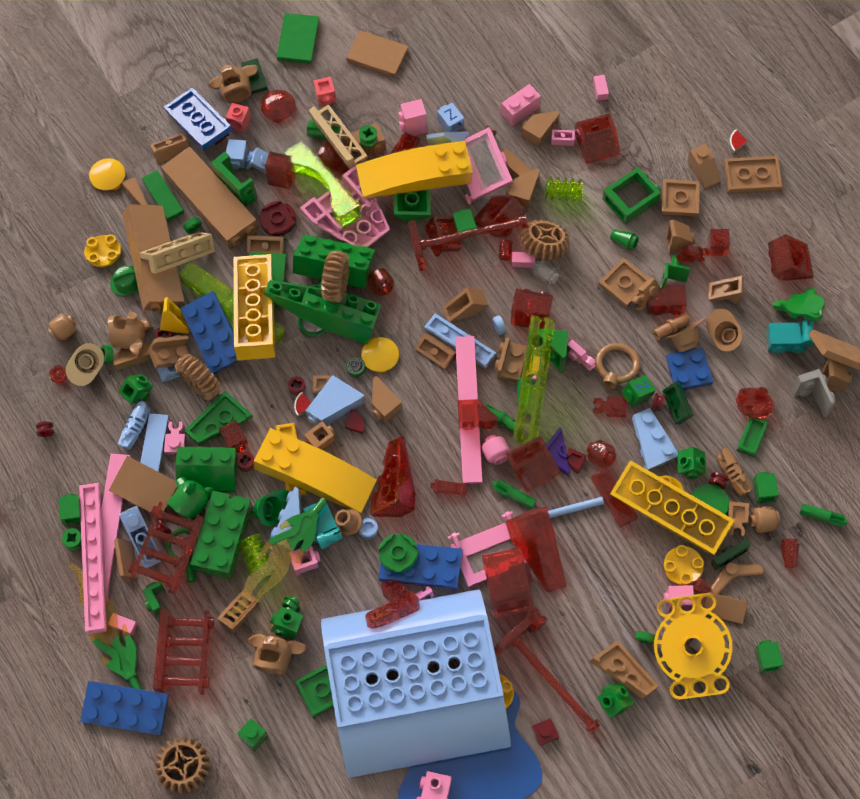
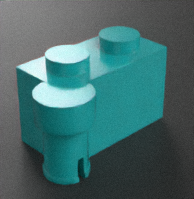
(789, 337)
(326, 529)

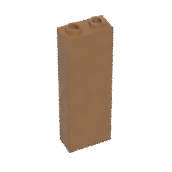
(209, 197)
(145, 230)

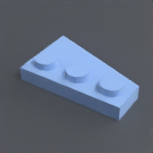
(654, 442)

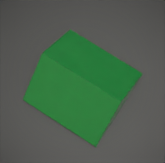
(412, 205)
(558, 348)

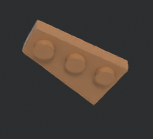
(625, 669)

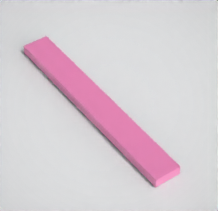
(466, 391)
(111, 508)
(92, 559)

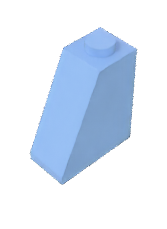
(333, 402)

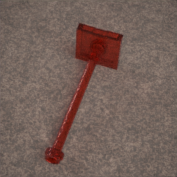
(420, 245)
(514, 638)

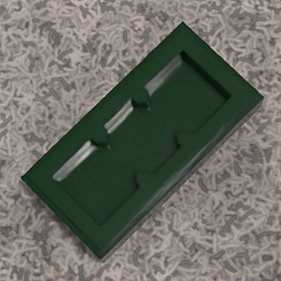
(257, 81)
(678, 403)
(730, 553)

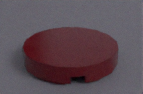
(277, 218)

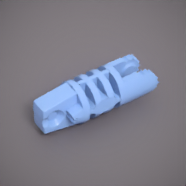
(134, 426)

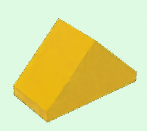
(173, 318)

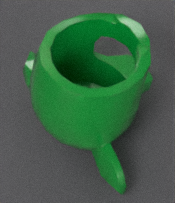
(189, 498)

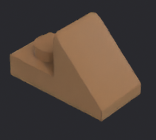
(726, 289)

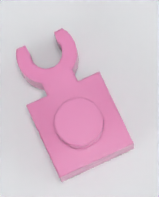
(578, 354)
(174, 439)

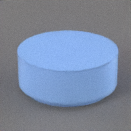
(499, 325)
(369, 528)

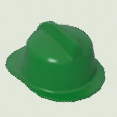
(124, 281)
(269, 507)

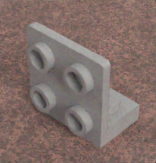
(817, 384)

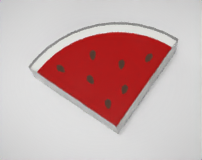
(736, 141)
(301, 404)

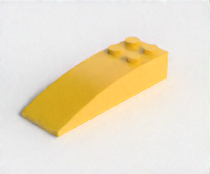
(416, 170)
(252, 309)
(313, 470)
(672, 508)

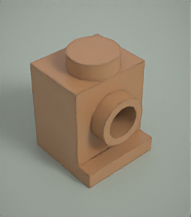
(320, 430)

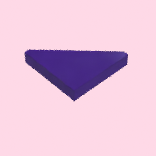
(558, 451)

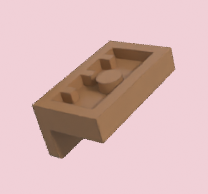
(167, 351)
(511, 361)

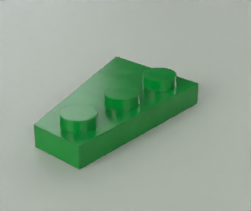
(218, 414)

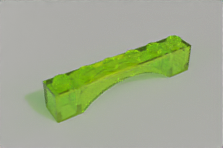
(344, 208)

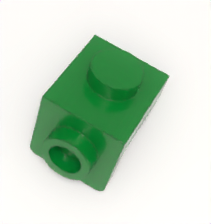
(150, 592)

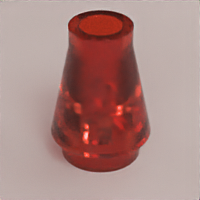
(790, 552)

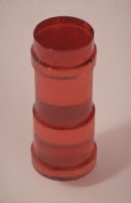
(445, 487)

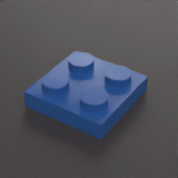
(689, 368)

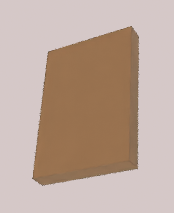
(377, 53)
(752, 174)
(836, 349)
(142, 485)

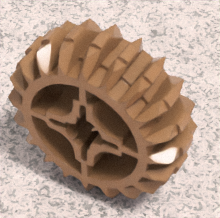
(544, 240)
(335, 276)
(197, 377)
(190, 763)

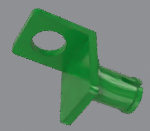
(674, 271)

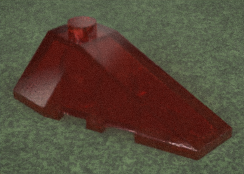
(396, 486)
(536, 537)

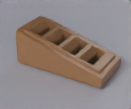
(134, 191)
(233, 626)

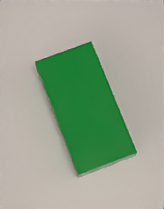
(752, 436)

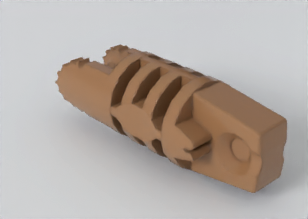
(734, 472)

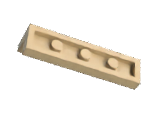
(335, 138)
(178, 251)

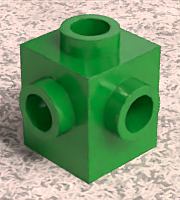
(136, 388)
(691, 463)
(285, 622)
(615, 699)

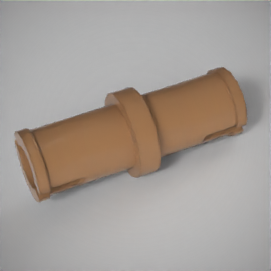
(671, 326)

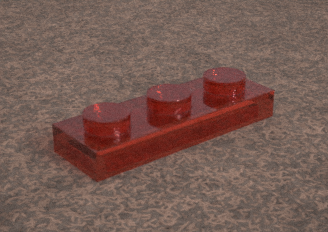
(604, 483)

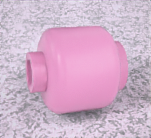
(495, 449)

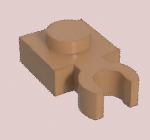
(647, 293)
(740, 513)

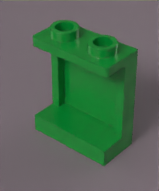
(223, 169)

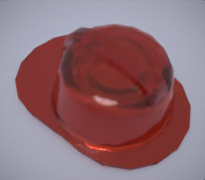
(331, 160)

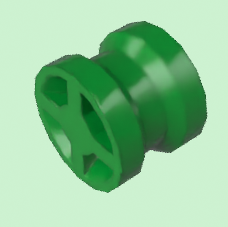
(371, 140)
(75, 543)

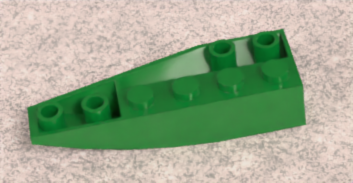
(350, 317)

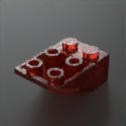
(508, 582)

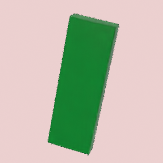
(162, 195)

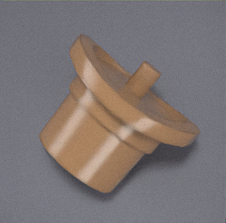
(348, 521)

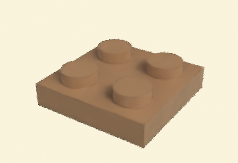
(680, 197)
(623, 282)

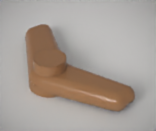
(733, 570)

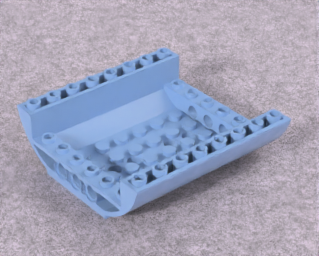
(421, 712)

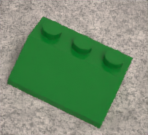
(208, 466)

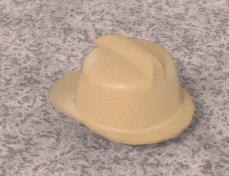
(84, 364)

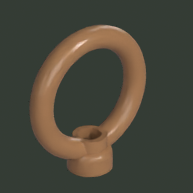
(611, 379)

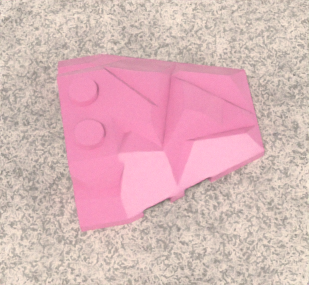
(360, 233)

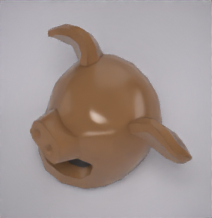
(234, 82)
(129, 332)
(274, 653)

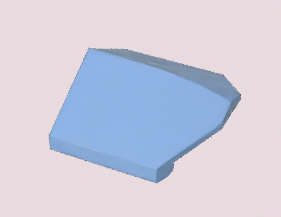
(446, 137)

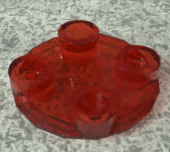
(278, 105)
(754, 402)

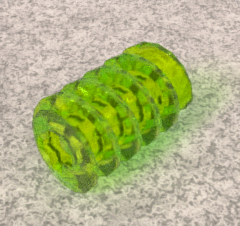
(564, 188)
(250, 550)

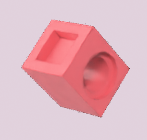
(324, 91)
(238, 117)

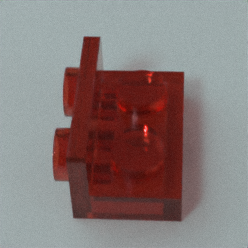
(442, 226)

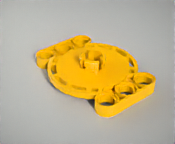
(693, 666)

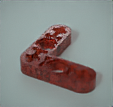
(401, 604)

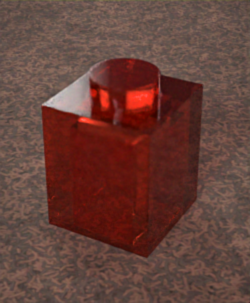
(718, 242)
(234, 436)

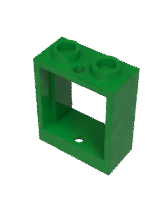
(619, 207)

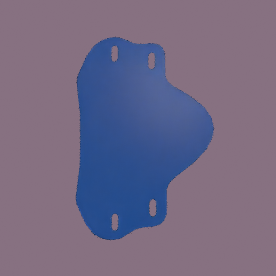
(485, 775)

